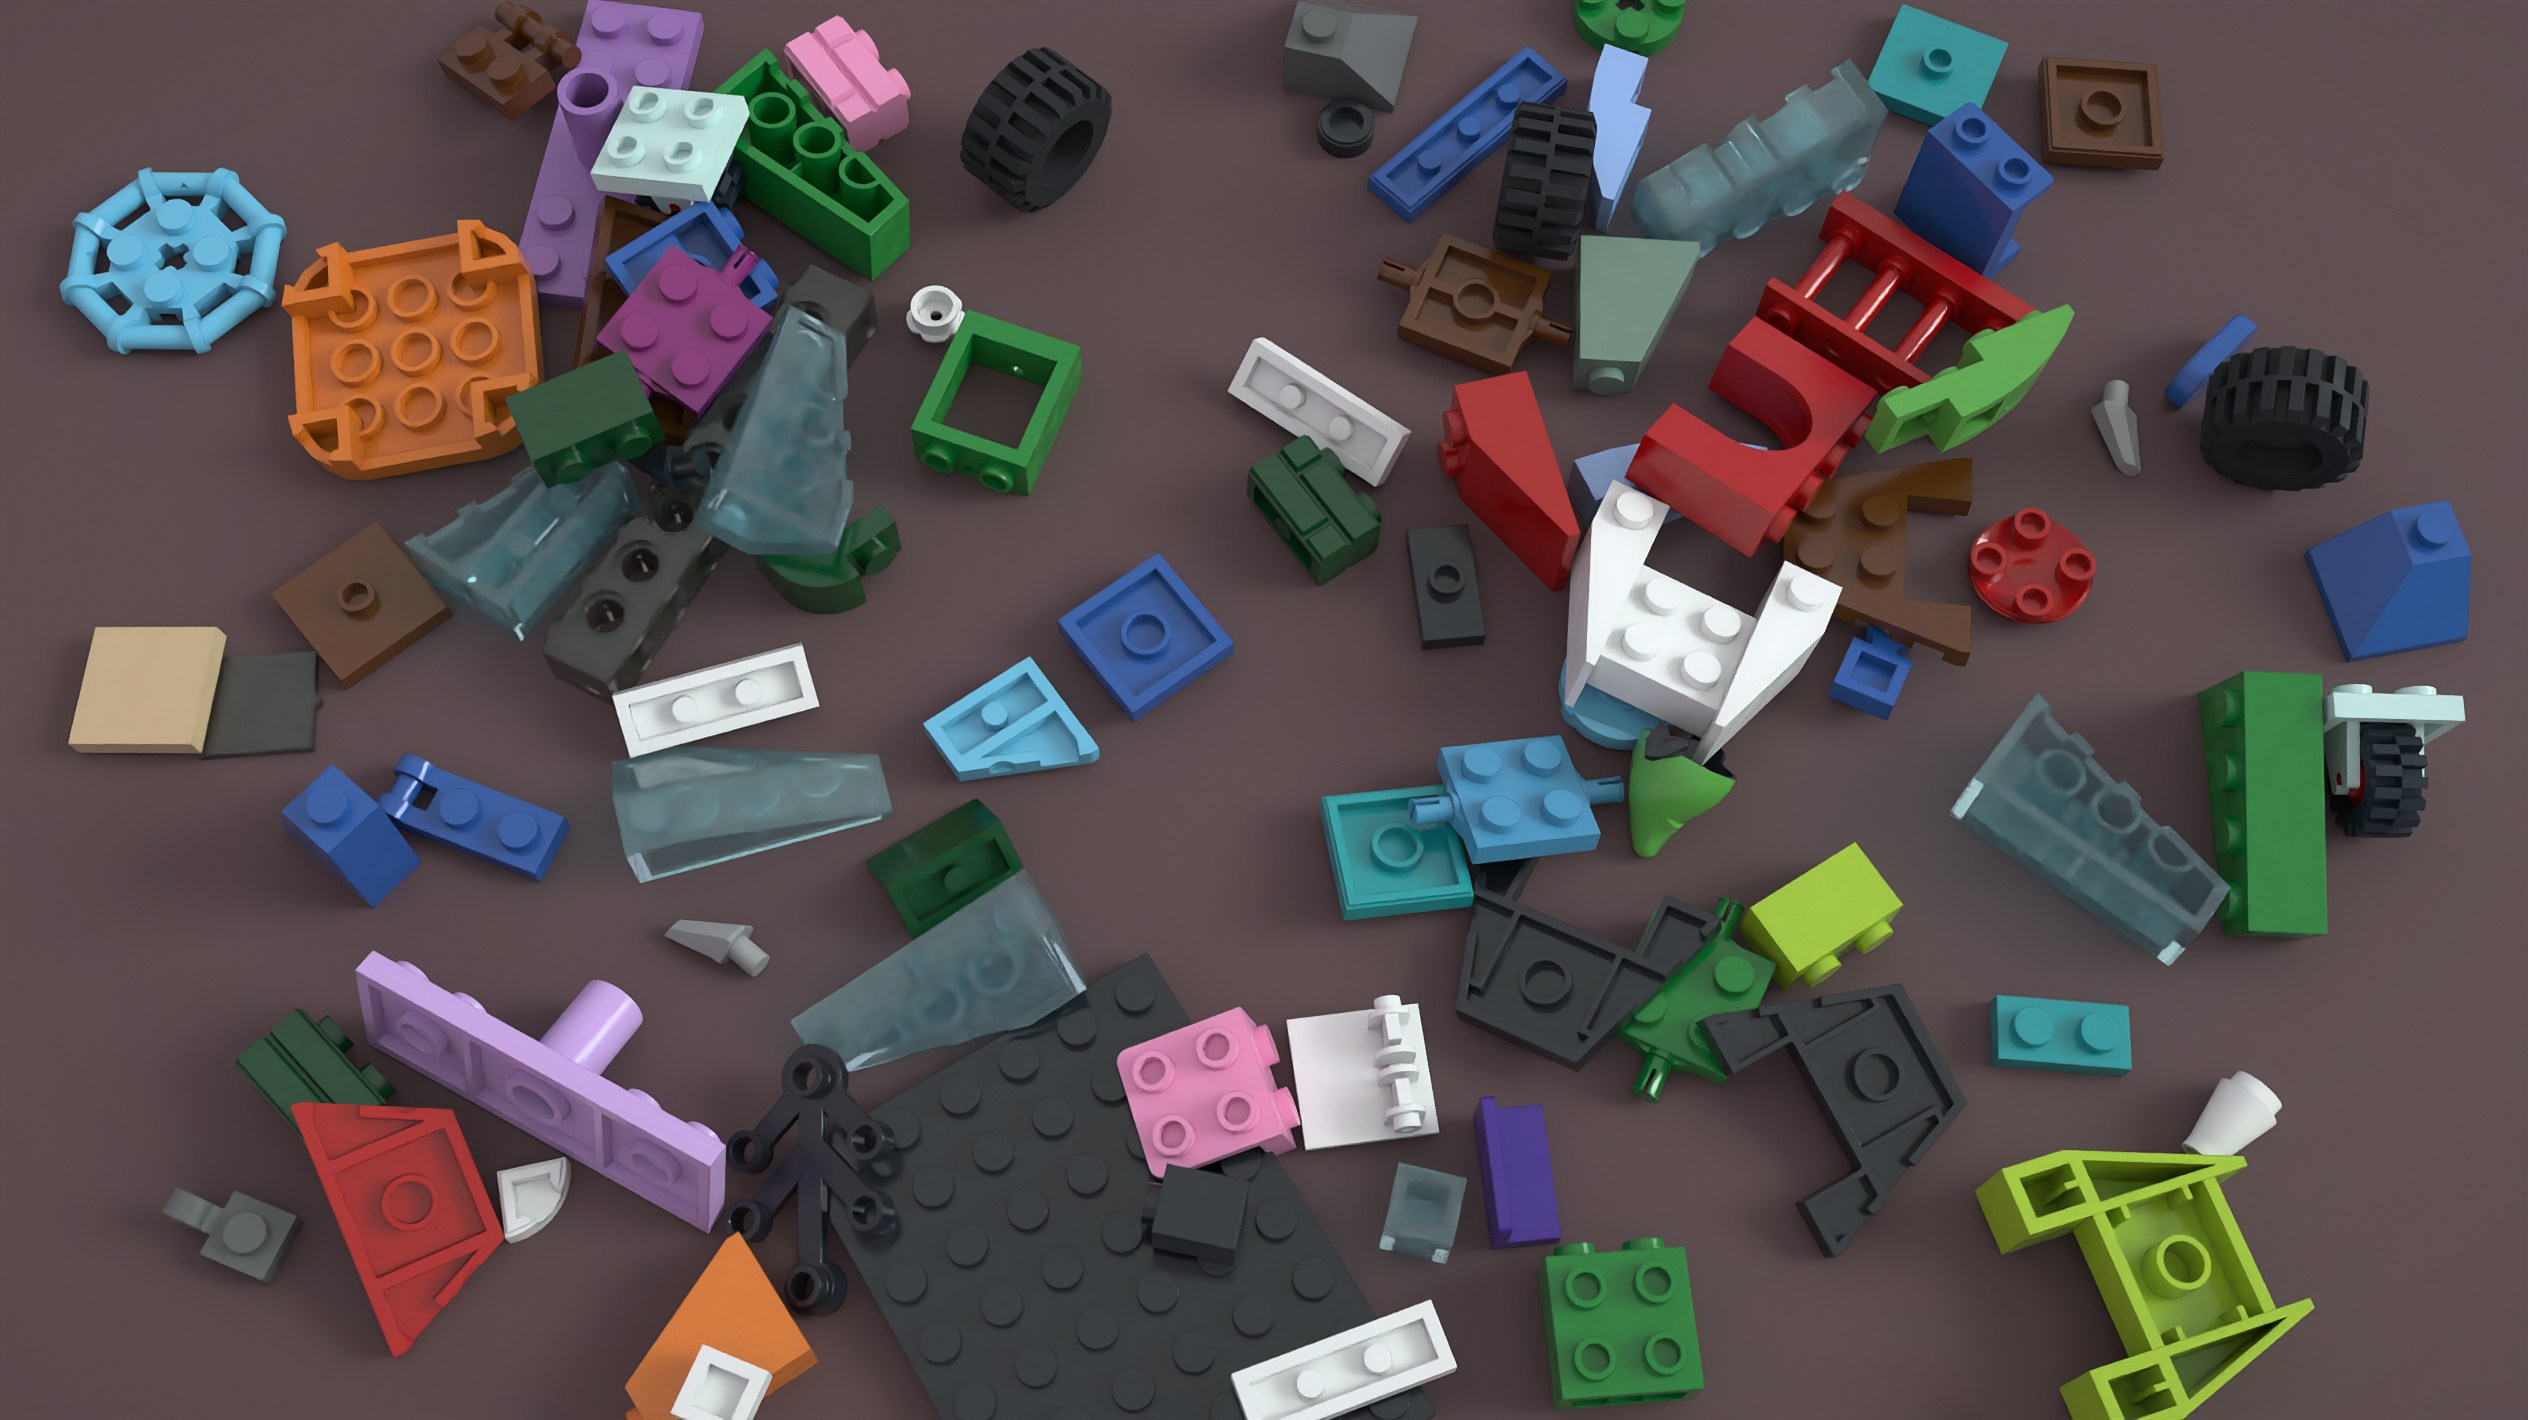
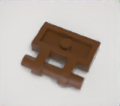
(495, 68)

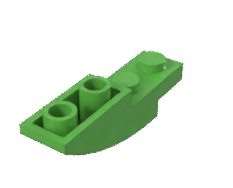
(1977, 392)

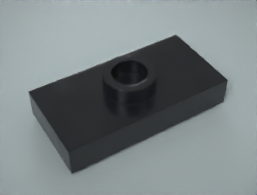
(1445, 587)

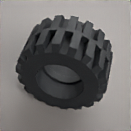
(1035, 129)
(1545, 180)
(2285, 418)

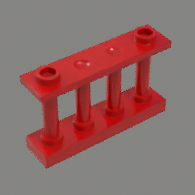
(1900, 262)

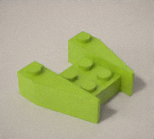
(2163, 1263)

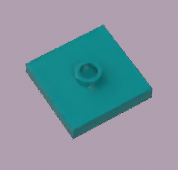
(1934, 66)
(1386, 862)

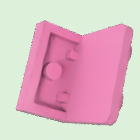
(1207, 1093)

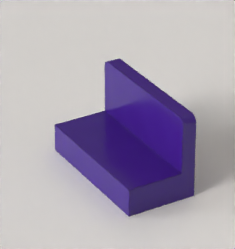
(1516, 1175)

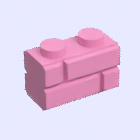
(849, 82)

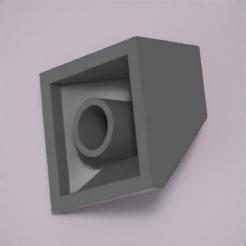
(1347, 52)

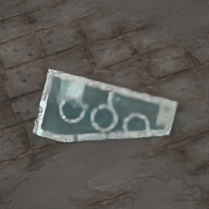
(785, 460)
(719, 804)

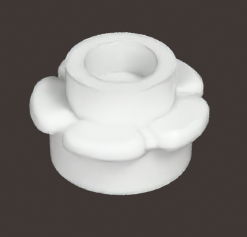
(931, 302)

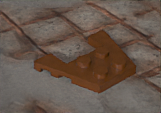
(1858, 541)

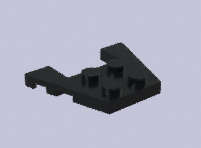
(1556, 983)
(1870, 1077)

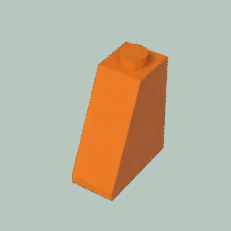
(729, 1311)

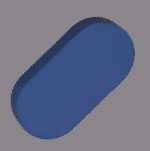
(2196, 372)

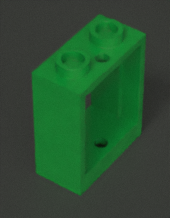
(1013, 353)

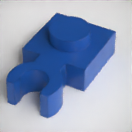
(1872, 673)

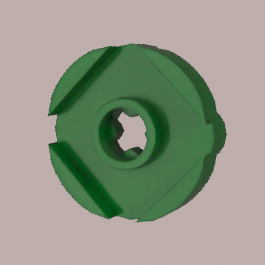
(1628, 29)

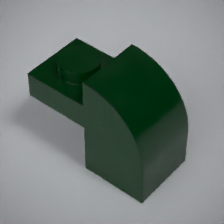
(833, 580)

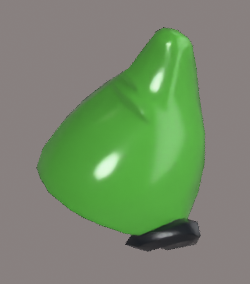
(1671, 787)

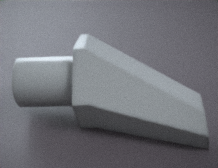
(2119, 427)
(721, 943)

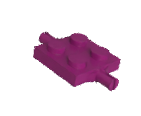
(688, 328)

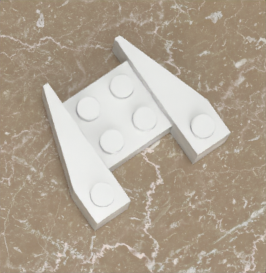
(1673, 645)

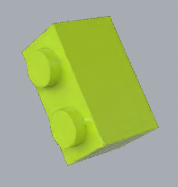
(1822, 918)

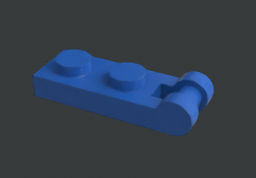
(474, 818)

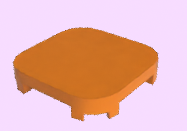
(413, 352)

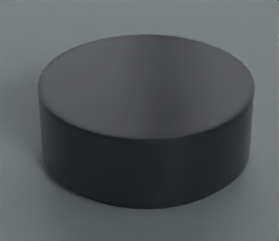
(1345, 128)

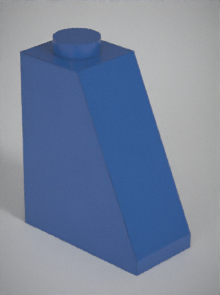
(350, 835)

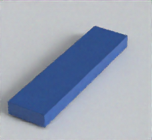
(1464, 135)

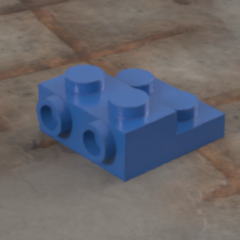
(703, 235)

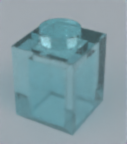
(1422, 1213)

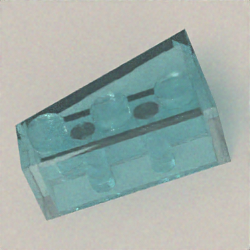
(526, 544)

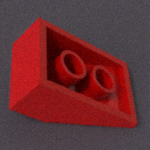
(1510, 473)

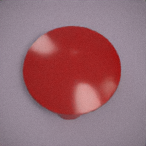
(2030, 568)

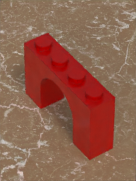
(1745, 490)

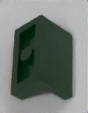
(945, 866)

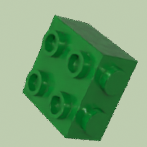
(1619, 1325)

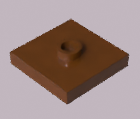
(2100, 113)
(361, 604)

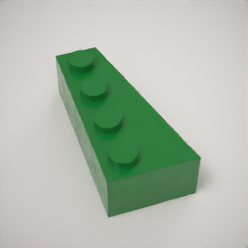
(812, 176)
(2268, 802)

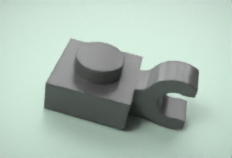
(242, 1236)

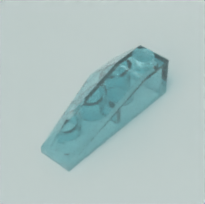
(968, 977)

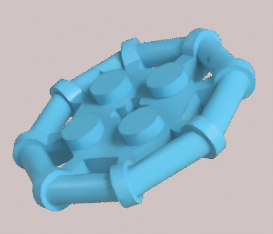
(168, 231)

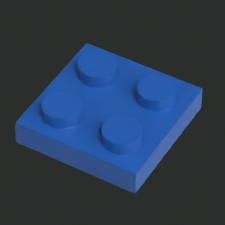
(1145, 637)

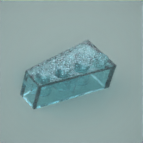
(1766, 167)
(2089, 836)

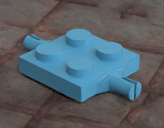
(1516, 799)

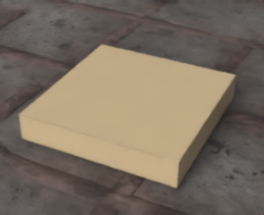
(147, 690)

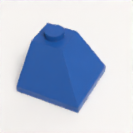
(2396, 582)

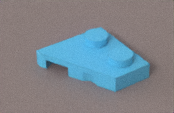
(1010, 728)

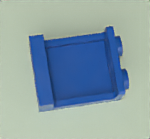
(1971, 190)

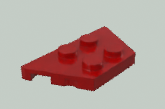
(403, 1205)

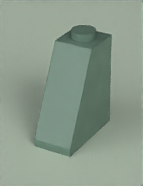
(1623, 305)

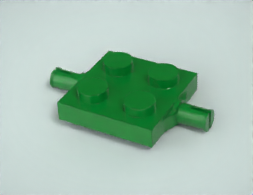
(1714, 983)

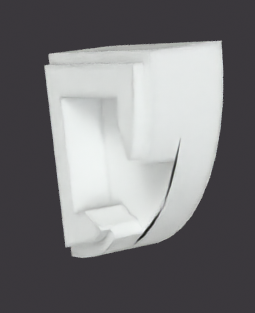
(532, 1196)

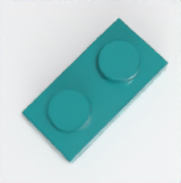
(2060, 1035)

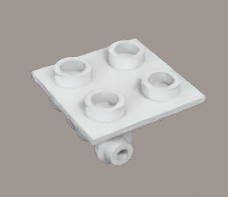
(1362, 1075)

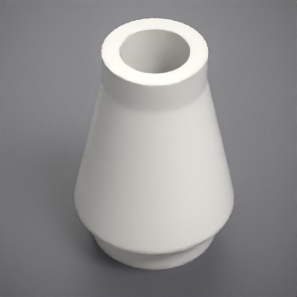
(2233, 1116)

